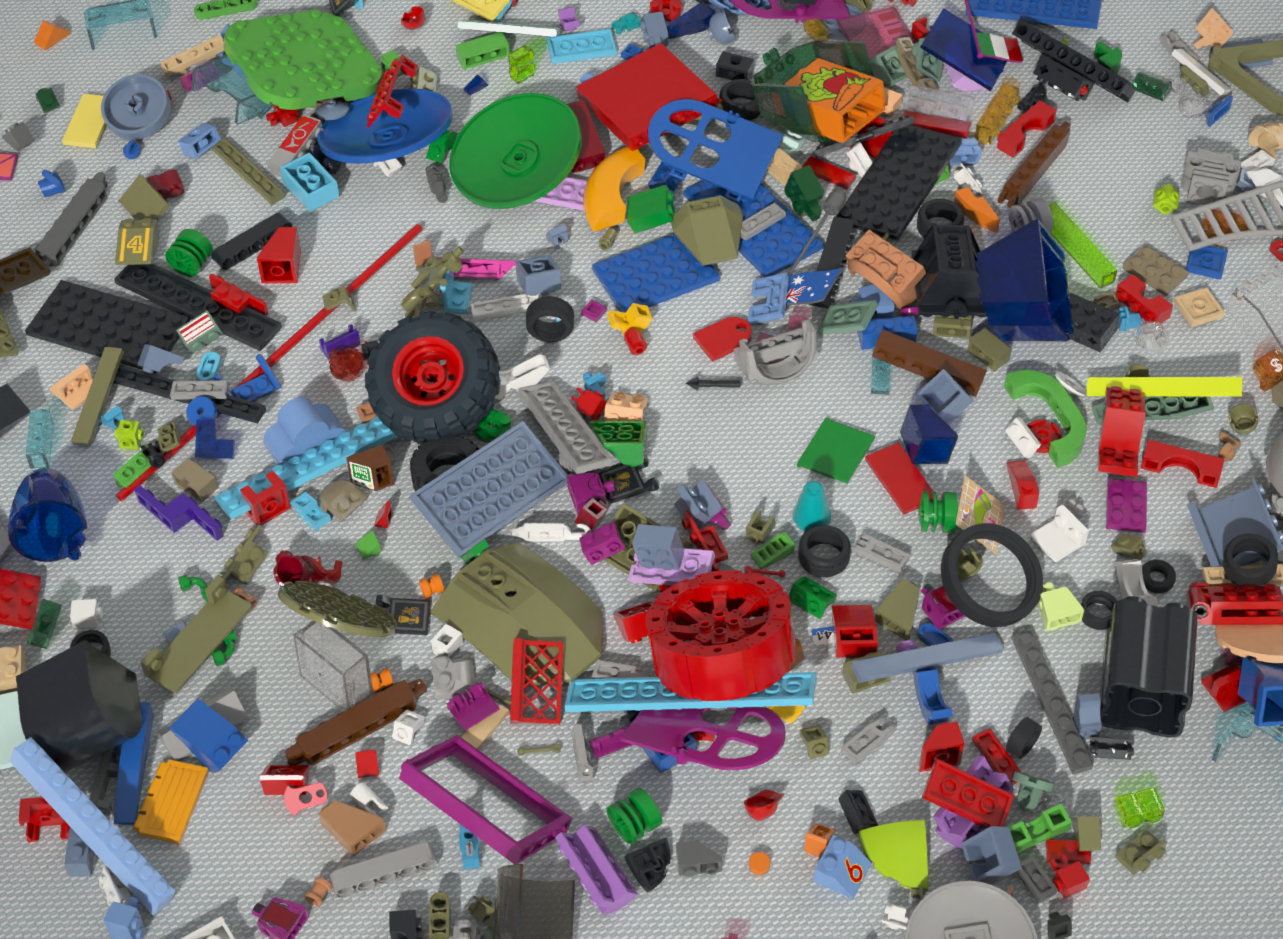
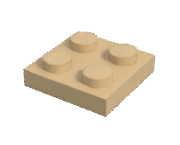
(1199, 307)

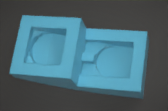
(310, 511)

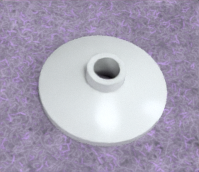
(1070, 384)

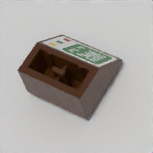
(371, 469)

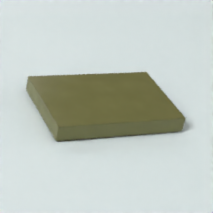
(144, 200)

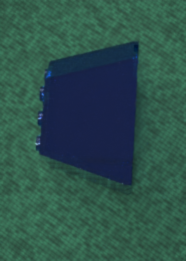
(1026, 286)

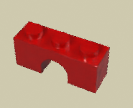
(1131, 294)

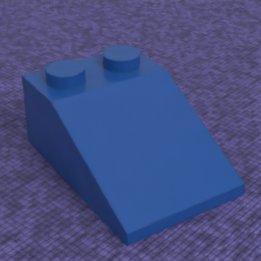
(208, 735)

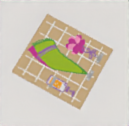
(979, 507)

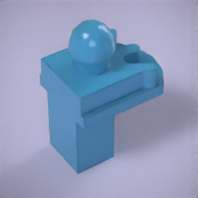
(1128, 320)
(594, 382)

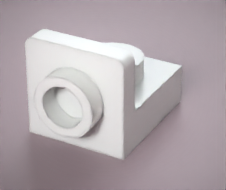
(389, 167)
(406, 726)

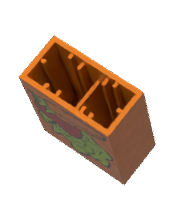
(839, 98)

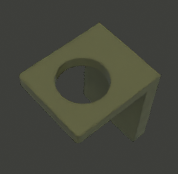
(337, 298)

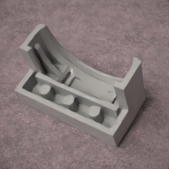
(754, 356)

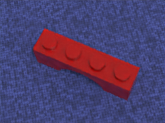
(1036, 118)
(1204, 467)

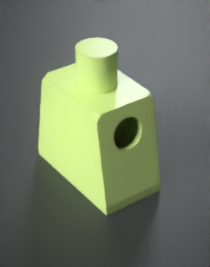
(1059, 607)

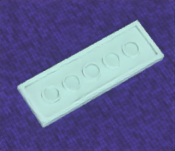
(509, 27)

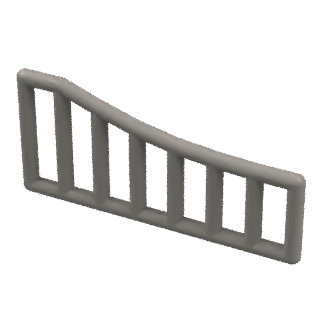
(1220, 236)

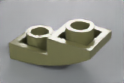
(168, 437)

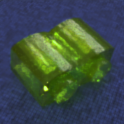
(521, 64)
(1139, 808)

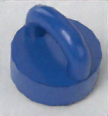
(131, 150)

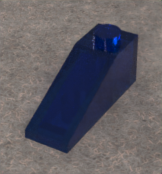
(691, 22)

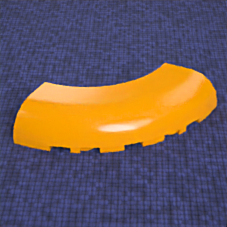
(603, 188)

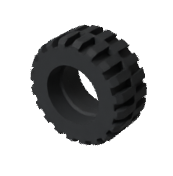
(436, 453)

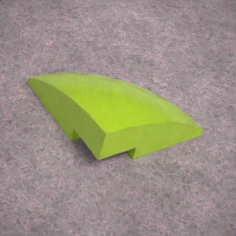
(898, 851)

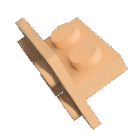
(1212, 30)
(74, 387)

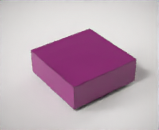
(593, 310)

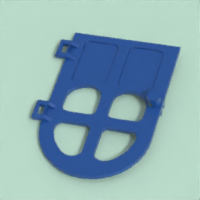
(741, 158)

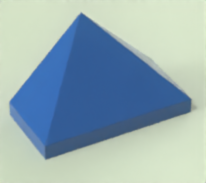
(1218, 110)

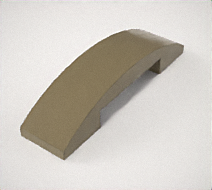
(908, 63)

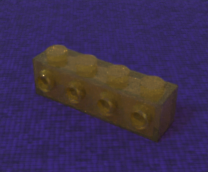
(997, 113)

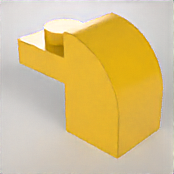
(637, 317)

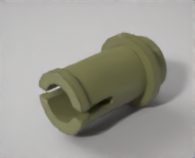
(606, 242)

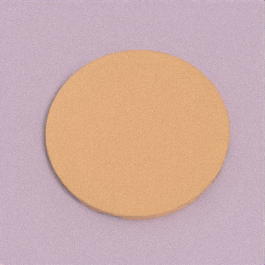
(1255, 640)

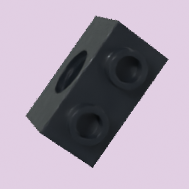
(734, 66)

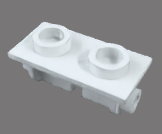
(965, 176)
(111, 884)
(896, 917)

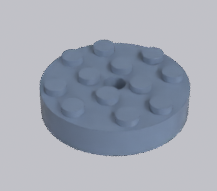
(135, 107)

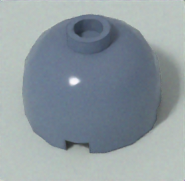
(721, 28)

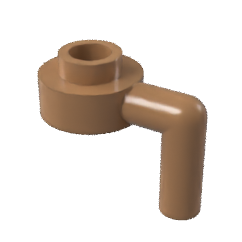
(1229, 449)

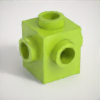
(1166, 199)
(129, 434)

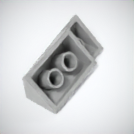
(224, 703)

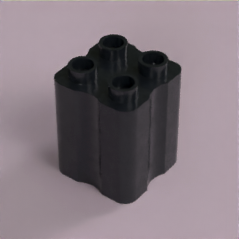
(1148, 667)

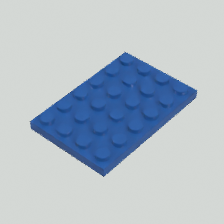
(653, 274)

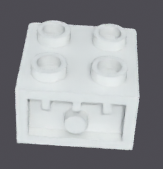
(1061, 535)

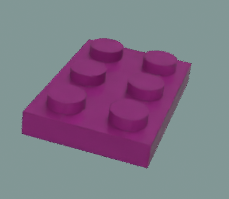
(1126, 505)

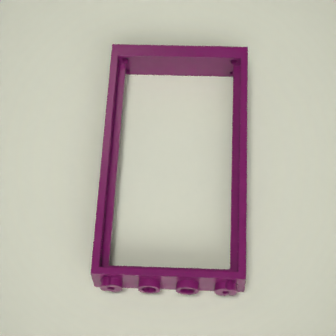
(514, 851)

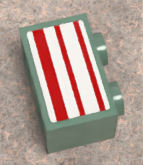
(199, 332)

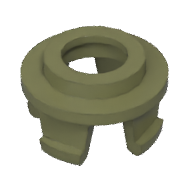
(965, 563)

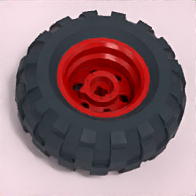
(399, 359)

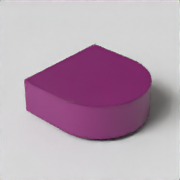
(913, 310)

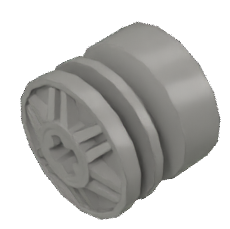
(1025, 213)

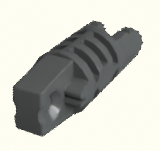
(436, 183)

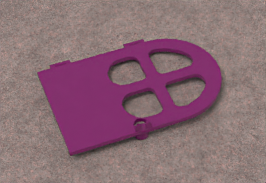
(821, 10)
(667, 728)

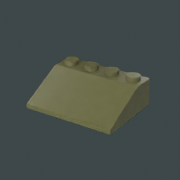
(627, 522)

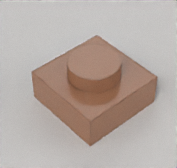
(365, 412)

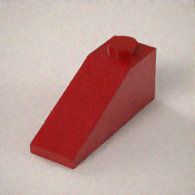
(1023, 484)

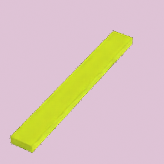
(1169, 385)

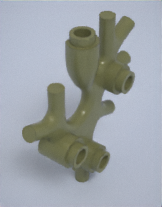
(435, 268)

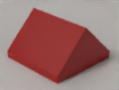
(277, 778)

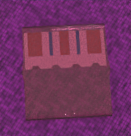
(876, 29)

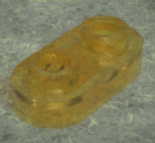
(818, 31)

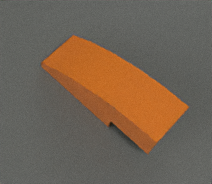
(977, 209)

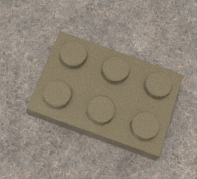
(1155, 270)

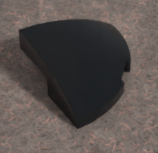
(650, 863)

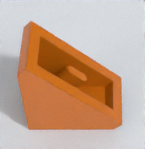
(50, 34)
(818, 839)

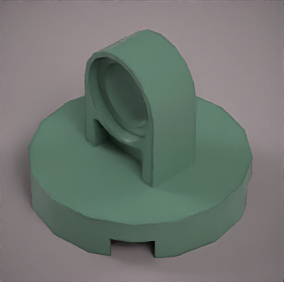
(1031, 786)

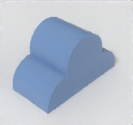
(301, 428)

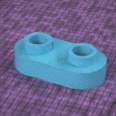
(207, 370)

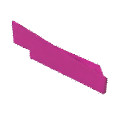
(483, 268)

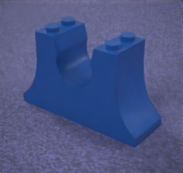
(1263, 689)

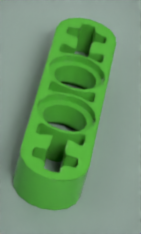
(207, 10)

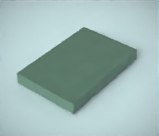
(847, 317)

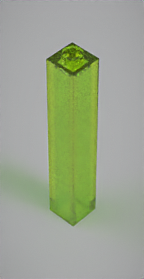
(1081, 248)

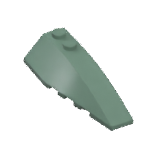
(1167, 407)

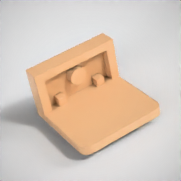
(625, 407)

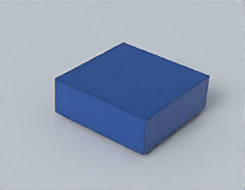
(631, 51)

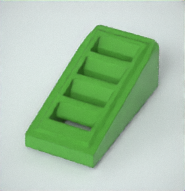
(782, 542)

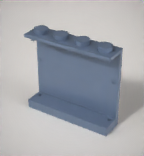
(1232, 517)

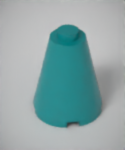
(812, 507)

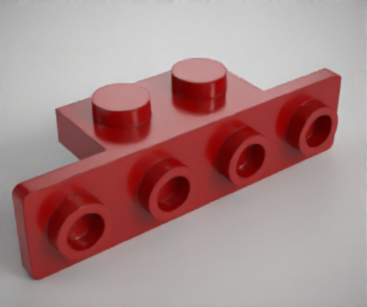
(234, 297)
(705, 539)

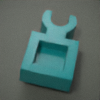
(628, 22)

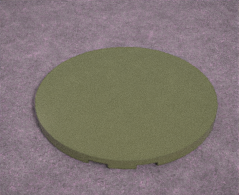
(337, 609)

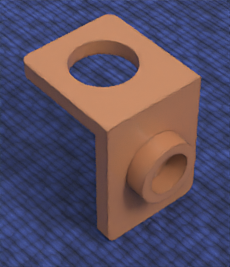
(422, 252)

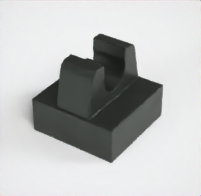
(1059, 926)

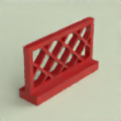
(519, 675)

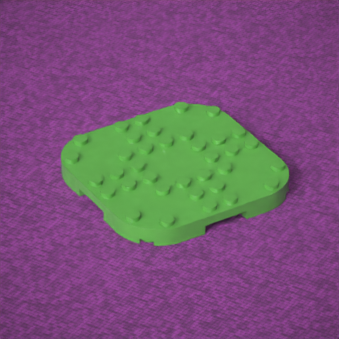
(302, 59)

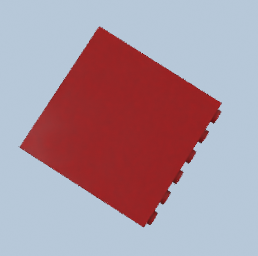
(637, 88)

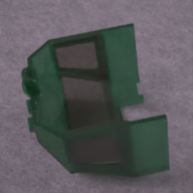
(787, 103)

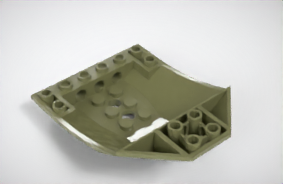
(542, 610)

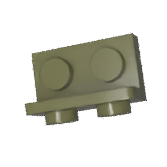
(1141, 852)

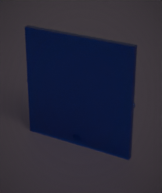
(954, 44)

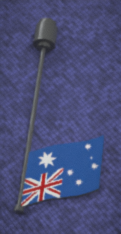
(815, 286)

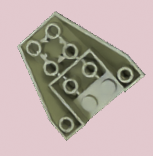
(709, 229)

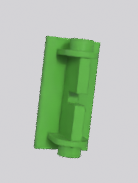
(131, 470)

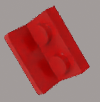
(1224, 687)

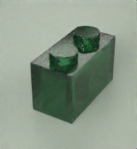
(44, 624)

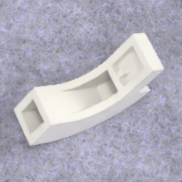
(1132, 582)

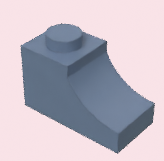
(155, 359)
(1087, 715)

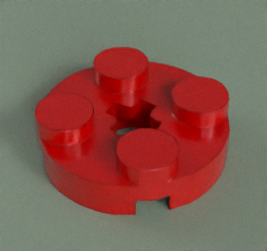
(674, 8)

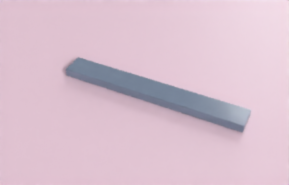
(926, 657)

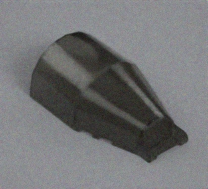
(532, 907)

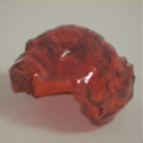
(346, 364)

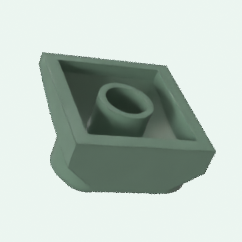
(926, 62)

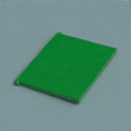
(836, 450)

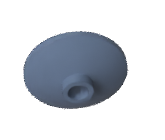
(332, 110)

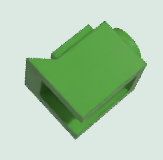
(387, 59)

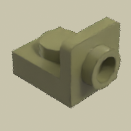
(815, 741)

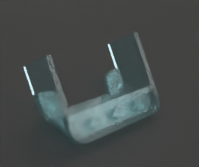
(117, 13)

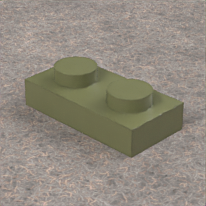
(1194, 80)

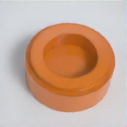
(759, 863)

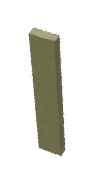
(248, 171)
(97, 396)

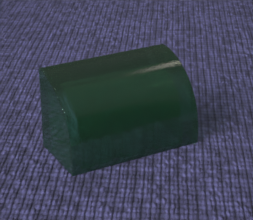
(1152, 86)

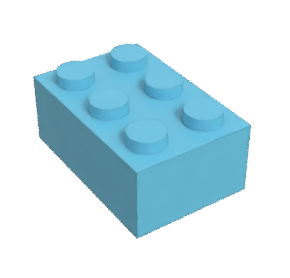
(309, 182)

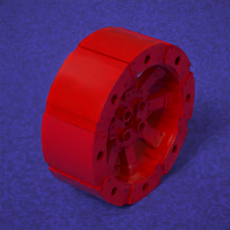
(721, 653)

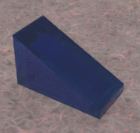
(475, 85)

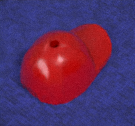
(762, 804)

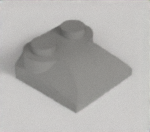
(452, 676)

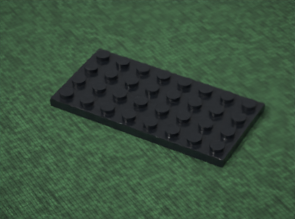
(899, 180)
(96, 320)

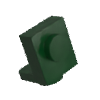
(47, 99)

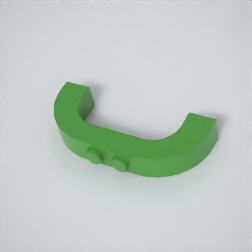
(1070, 416)

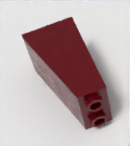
(591, 148)

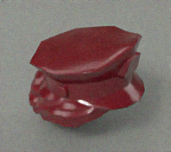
(291, 569)

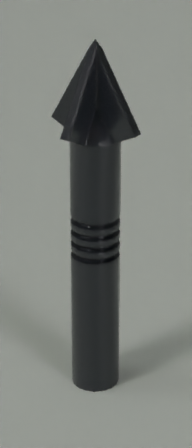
(696, 383)

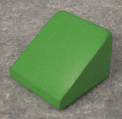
(368, 545)

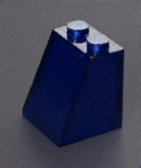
(927, 436)

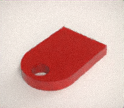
(722, 337)

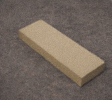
(480, 733)

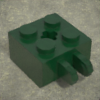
(805, 193)

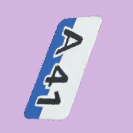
(823, 635)

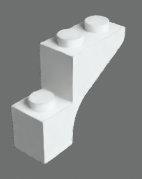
(523, 375)

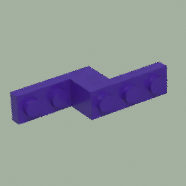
(179, 512)

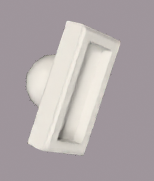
(859, 159)

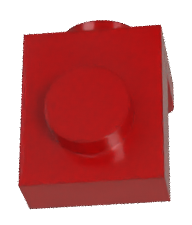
(919, 29)

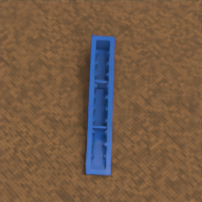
(132, 770)

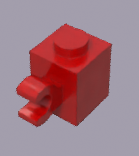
(285, 116)
(590, 403)
(1069, 878)

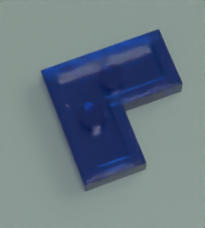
(208, 446)

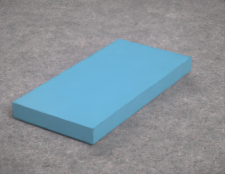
(581, 46)

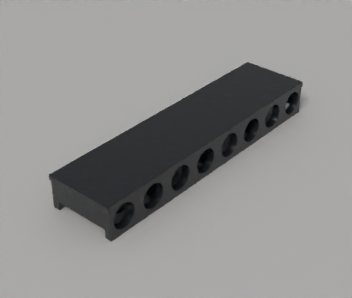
(1074, 60)

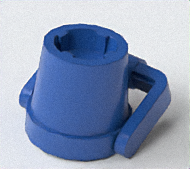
(51, 184)

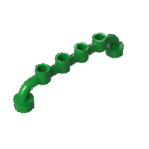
(218, 656)

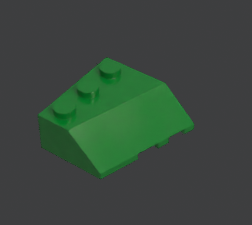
(623, 439)

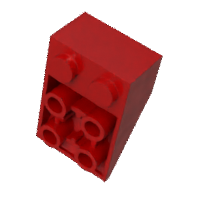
(854, 630)

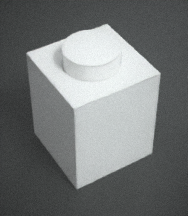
(85, 613)

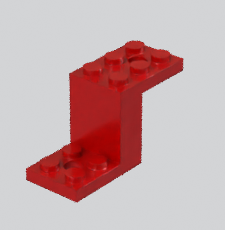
(1121, 431)

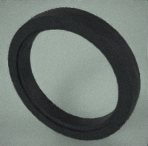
(1019, 548)

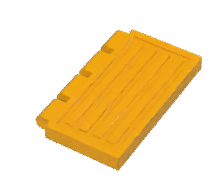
(171, 801)

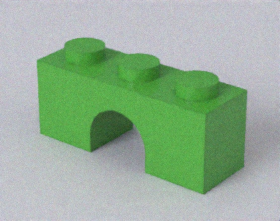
(1048, 825)

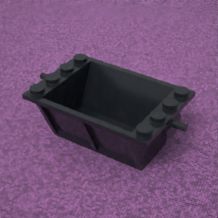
(951, 273)

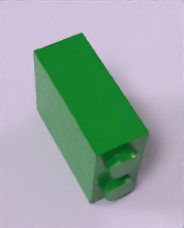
(650, 209)

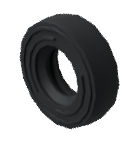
(1163, 567)

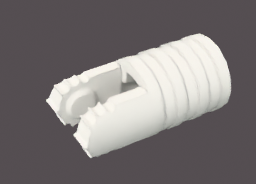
(367, 798)

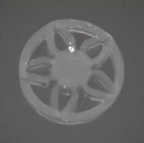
(1053, 802)

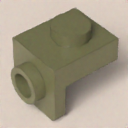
(1130, 546)

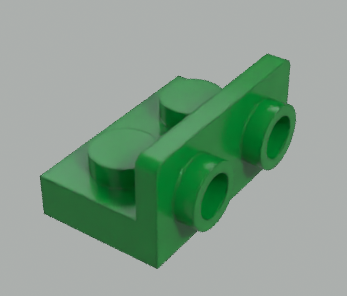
(811, 596)

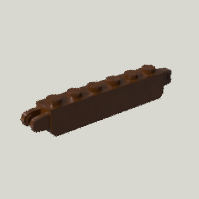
(1035, 165)
(355, 723)

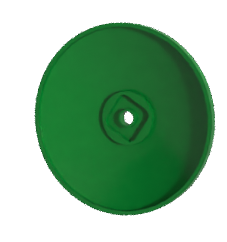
(515, 127)

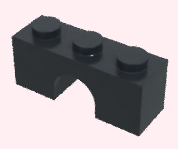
(404, 924)

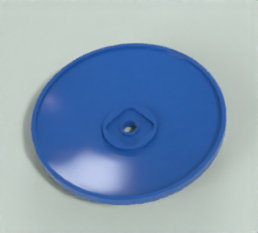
(422, 122)

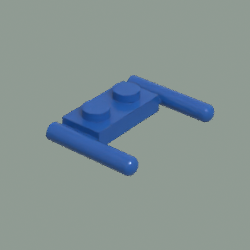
(257, 387)

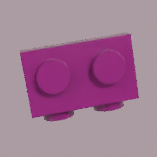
(601, 543)

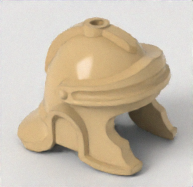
(1267, 137)

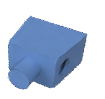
(871, 292)

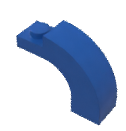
(930, 697)

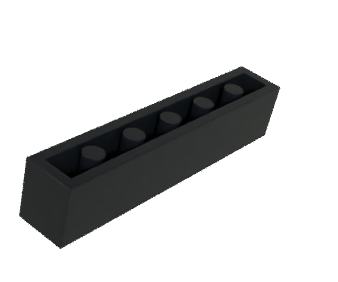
(834, 253)

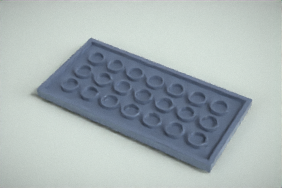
(489, 489)

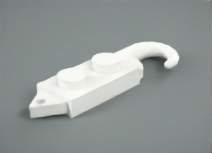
(549, 532)

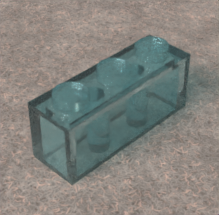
(39, 438)

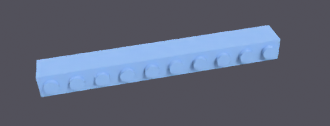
(92, 826)

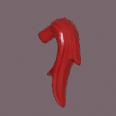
(322, 574)

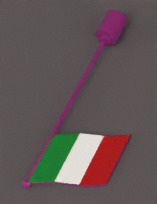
(995, 46)

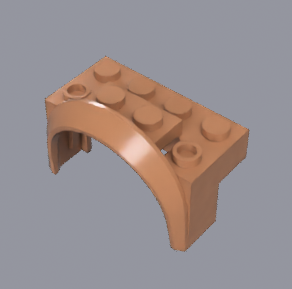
(879, 261)

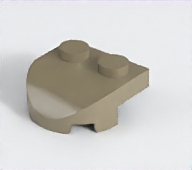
(341, 498)

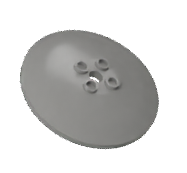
(969, 912)

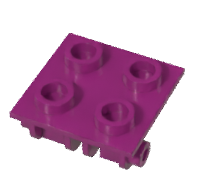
(473, 706)

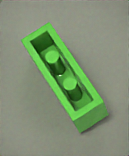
(482, 50)

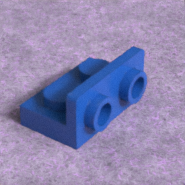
(663, 177)

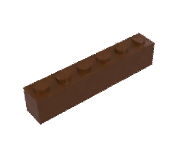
(927, 361)

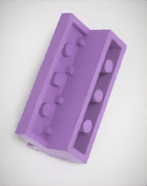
(957, 829)
(597, 869)

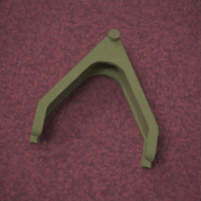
(1227, 62)

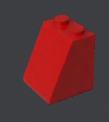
(280, 257)

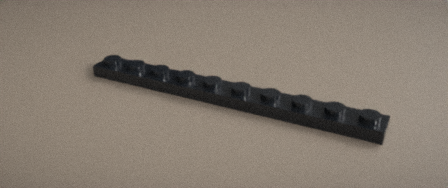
(162, 387)

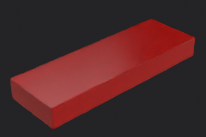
(830, 173)
(995, 754)

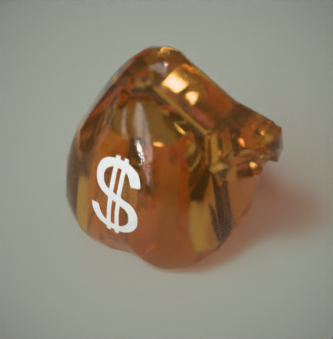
(1269, 369)

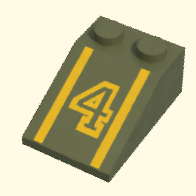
(136, 241)

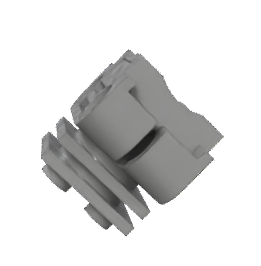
(1209, 176)

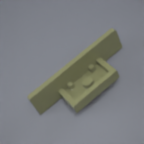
(246, 560)

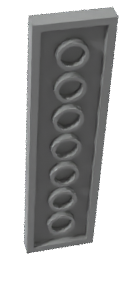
(565, 427)

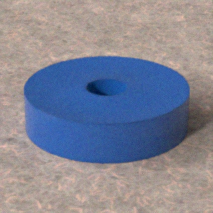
(196, 405)

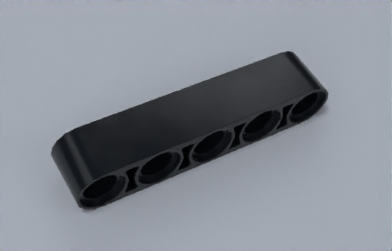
(248, 242)

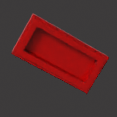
(1069, 848)

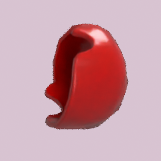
(414, 19)

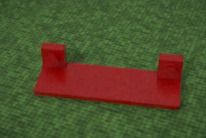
(382, 99)

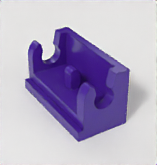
(347, 340)

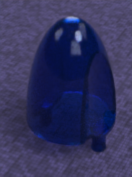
(47, 517)

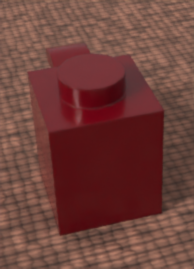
(592, 513)

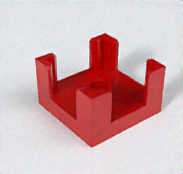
(267, 503)
(39, 813)

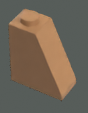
(351, 826)

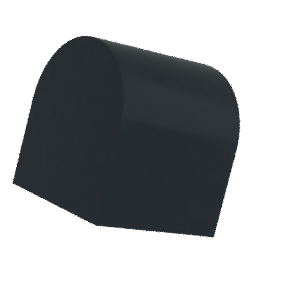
(79, 705)

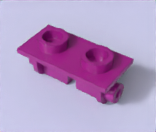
(608, 743)

